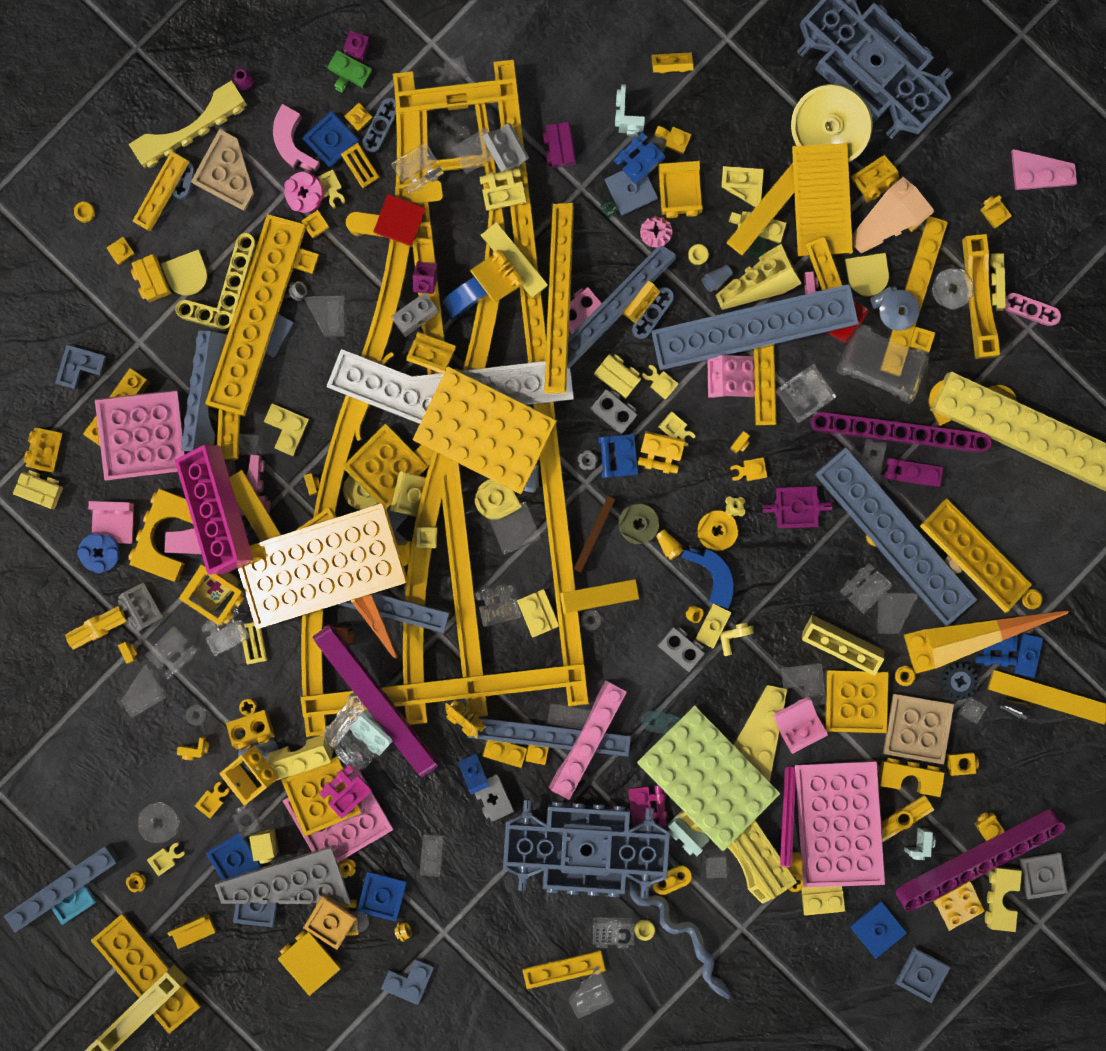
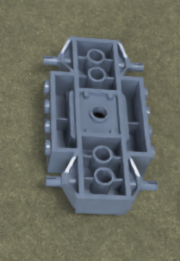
(895, 83)
(556, 846)

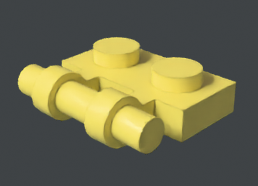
(503, 195)

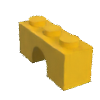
(893, 773)

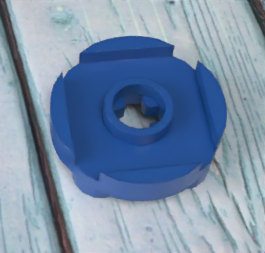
(91, 560)

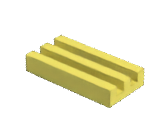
(261, 643)

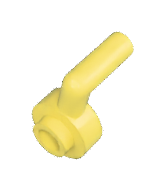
(741, 630)

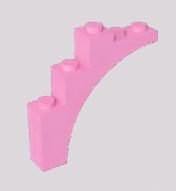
(187, 541)

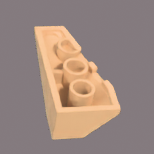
(895, 211)

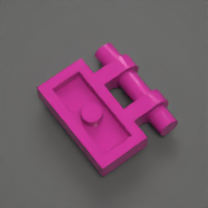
(349, 796)
(640, 800)

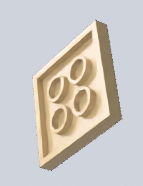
(918, 729)

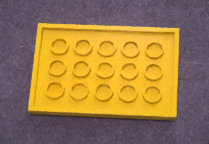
(484, 430)

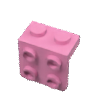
(799, 725)

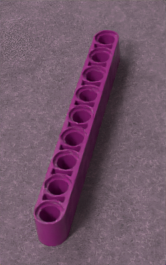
(910, 432)
(375, 700)
(980, 860)

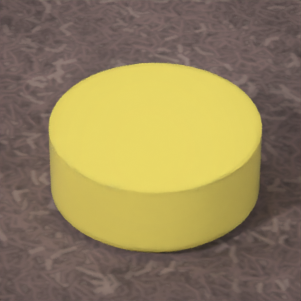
(698, 254)
(644, 929)

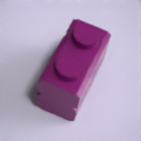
(561, 146)

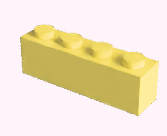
(843, 645)

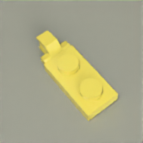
(773, 231)
(998, 281)

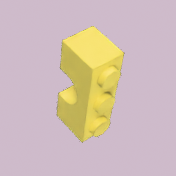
(312, 755)
(1002, 880)

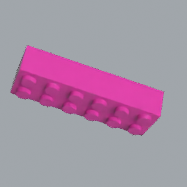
(213, 510)

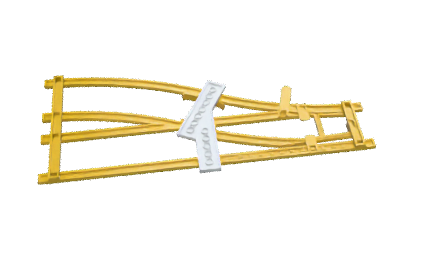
(369, 381)

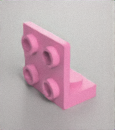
(731, 376)
(114, 519)

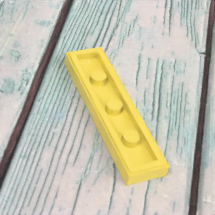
(498, 239)

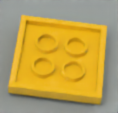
(379, 464)
(856, 701)
(309, 807)

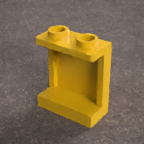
(680, 189)
(308, 962)

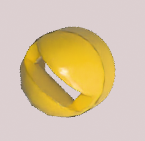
(698, 614)

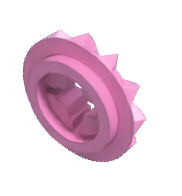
(663, 236)

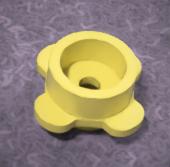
(731, 510)

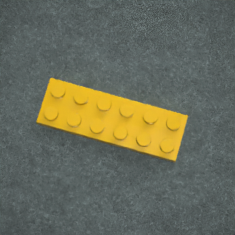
(975, 555)
(141, 968)

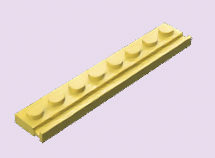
(764, 860)

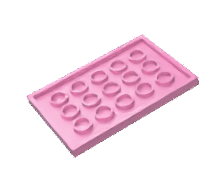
(840, 824)

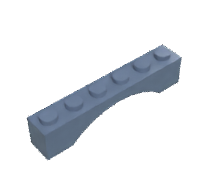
(205, 362)
(62, 888)

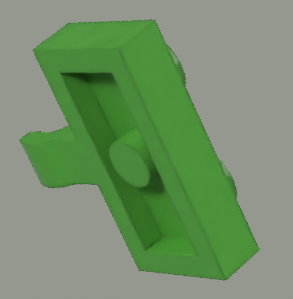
(348, 70)

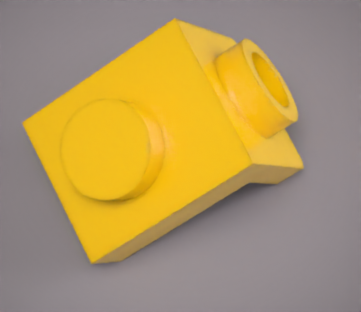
(189, 753)

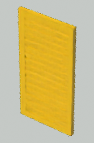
(822, 196)

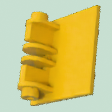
(497, 276)
(454, 714)
(959, 905)

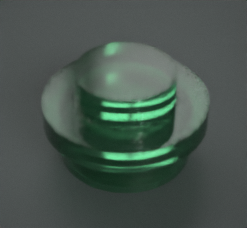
(609, 208)
(758, 247)

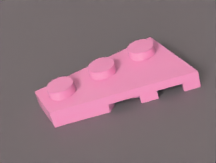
(1038, 171)

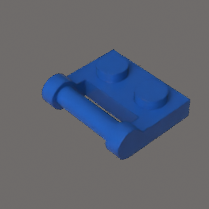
(625, 456)

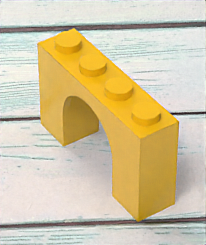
(146, 554)

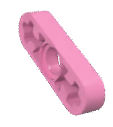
(1047, 309)

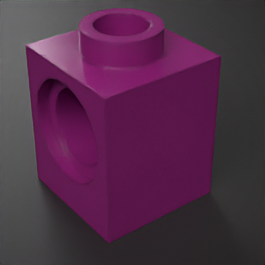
(357, 45)
(425, 277)

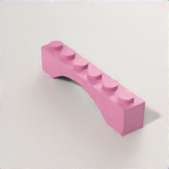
(576, 762)

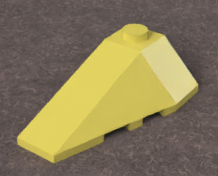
(768, 278)

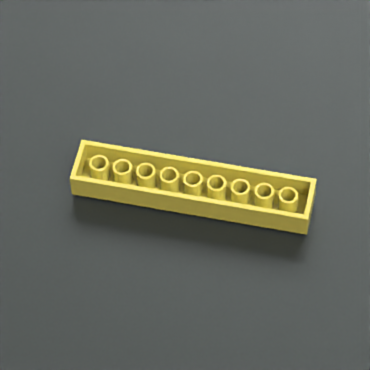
(1022, 429)

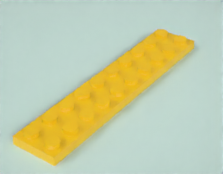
(255, 315)

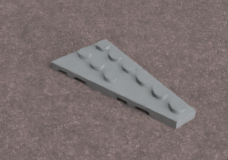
(288, 882)

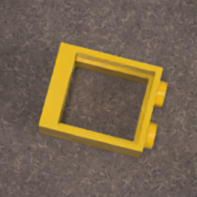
(195, 583)
(235, 774)

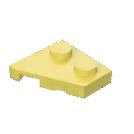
(743, 183)

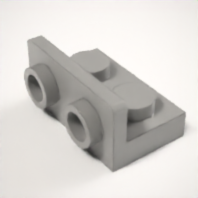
(506, 147)
(139, 607)

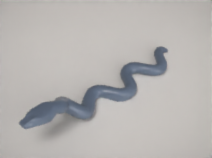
(715, 983)

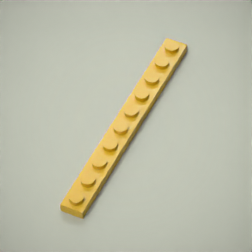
(559, 298)

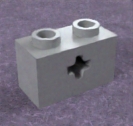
(415, 314)
(503, 804)

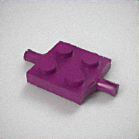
(797, 507)

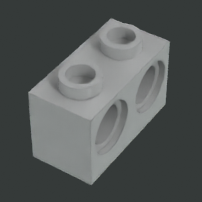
(610, 415)
(677, 653)

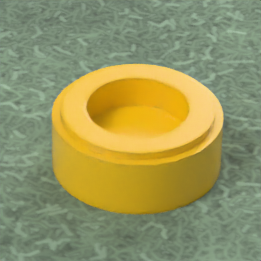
(84, 211)

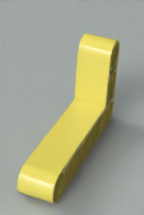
(227, 291)

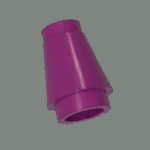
(244, 83)

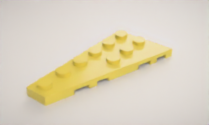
(760, 733)

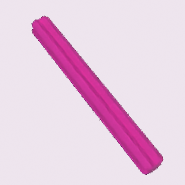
(788, 817)

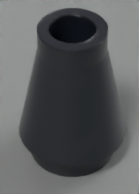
(1015, 709)

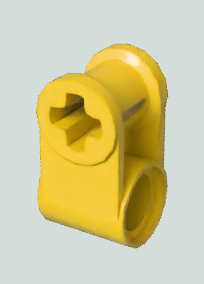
(796, 871)

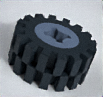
(952, 679)

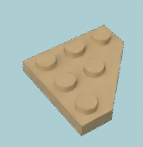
(225, 172)

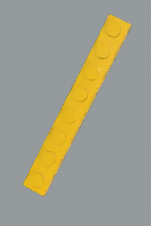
(921, 271)

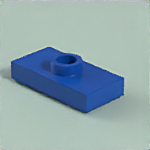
(1028, 655)
(473, 774)

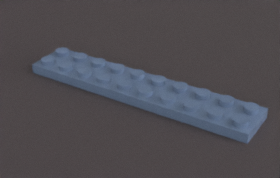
(755, 327)
(895, 536)

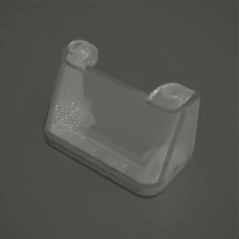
(883, 363)

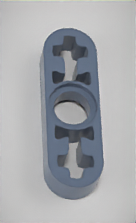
(379, 141)
(648, 328)

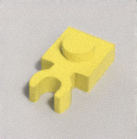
(331, 187)
(662, 383)
(674, 427)
(164, 860)

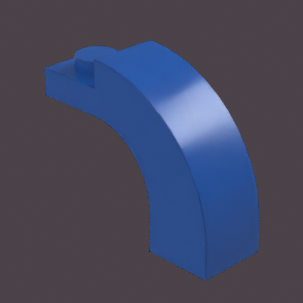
(463, 298)
(721, 575)

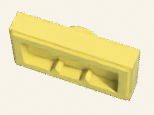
(713, 626)

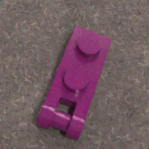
(914, 473)

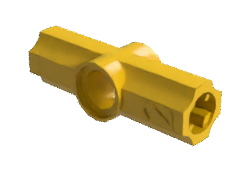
(96, 627)
(915, 811)

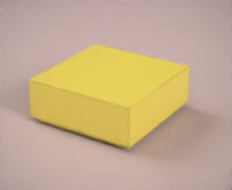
(426, 537)

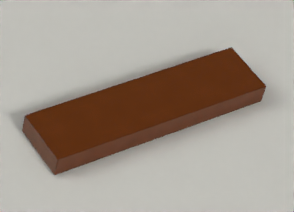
(594, 534)

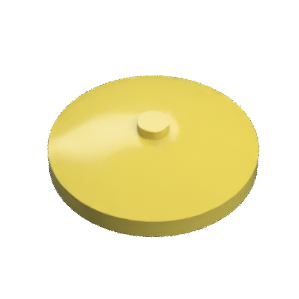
(832, 117)

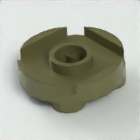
(643, 534)

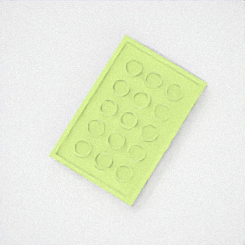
(708, 778)

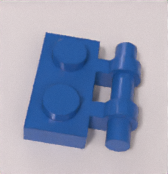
(643, 162)
(1005, 646)

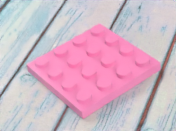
(139, 434)
(353, 833)

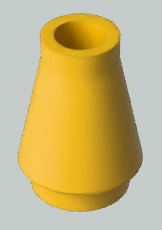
(669, 545)

